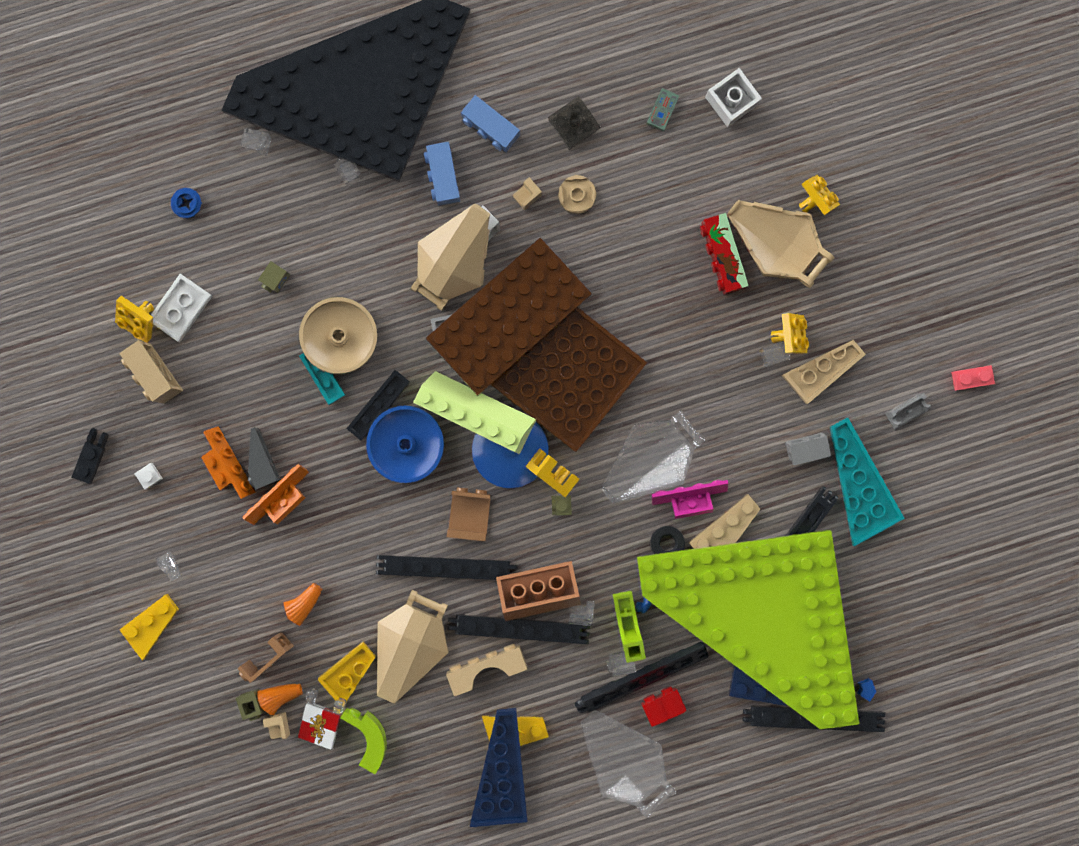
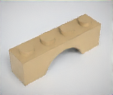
(462, 677)

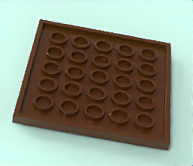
(571, 378)

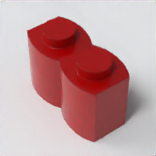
(663, 706)

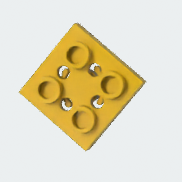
(819, 196)
(135, 318)
(792, 334)

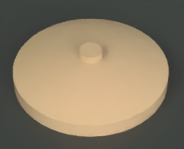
(338, 335)

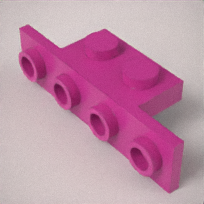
(691, 500)

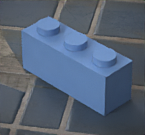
(490, 124)
(442, 173)

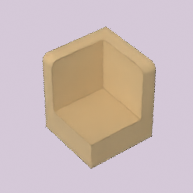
(527, 194)
(277, 725)

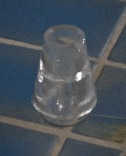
(169, 565)

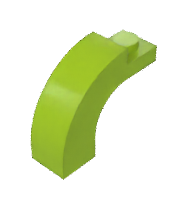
(628, 627)
(374, 735)

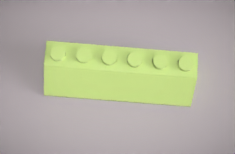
(476, 413)

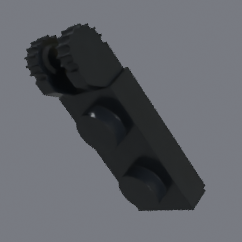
(90, 457)

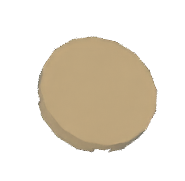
(577, 194)

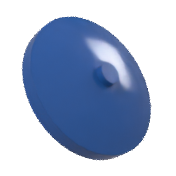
(405, 444)
(504, 466)

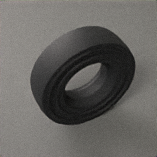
(667, 531)

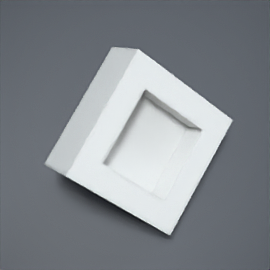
(148, 476)

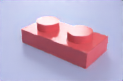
(973, 378)

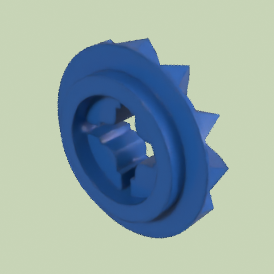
(177, 202)

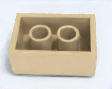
(150, 372)

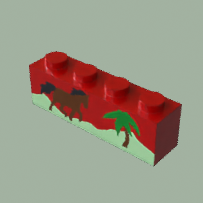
(724, 254)

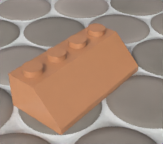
(538, 591)

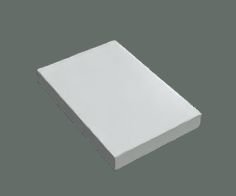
(180, 307)

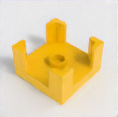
(556, 479)

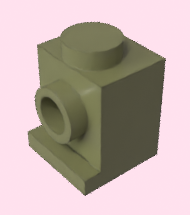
(561, 505)
(243, 702)

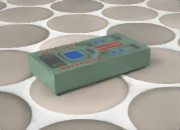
(662, 109)

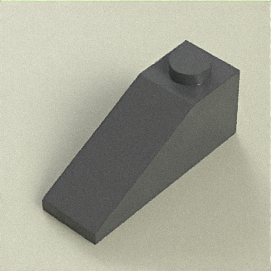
(261, 466)

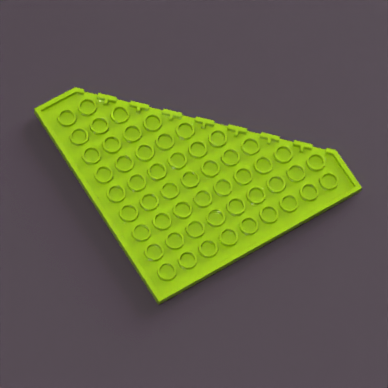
(769, 613)

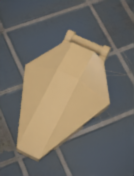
(780, 240)
(453, 257)
(408, 646)

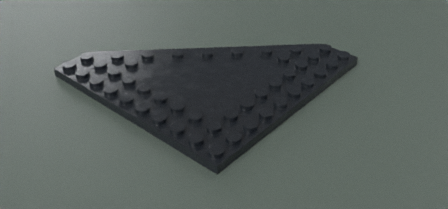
(359, 90)

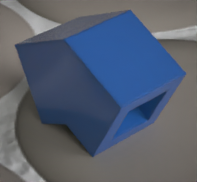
(866, 689)

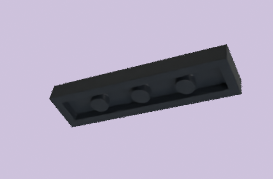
(378, 404)

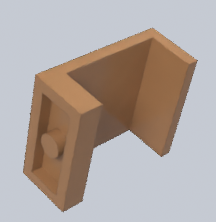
(469, 514)
(280, 645)

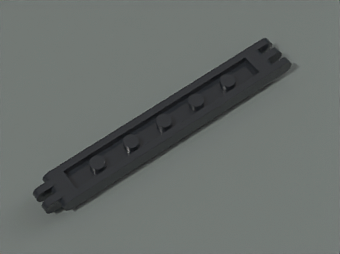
(814, 512)
(443, 567)
(519, 629)
(642, 678)
(788, 718)

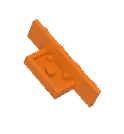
(224, 465)
(280, 499)

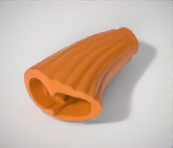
(301, 606)
(273, 698)

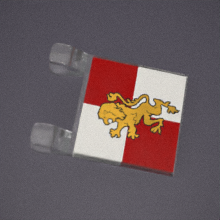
(318, 723)

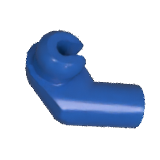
(643, 606)

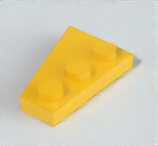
(148, 626)

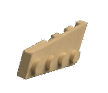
(822, 371)
(728, 526)

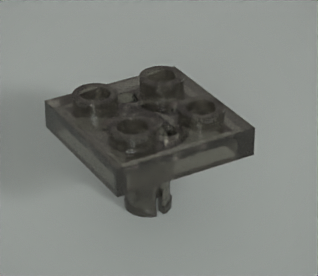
(574, 120)

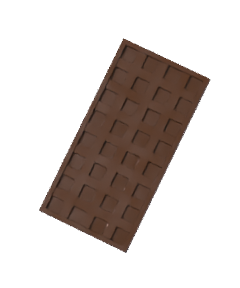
(508, 316)

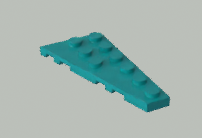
(865, 495)

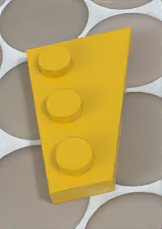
(346, 673)
(530, 728)

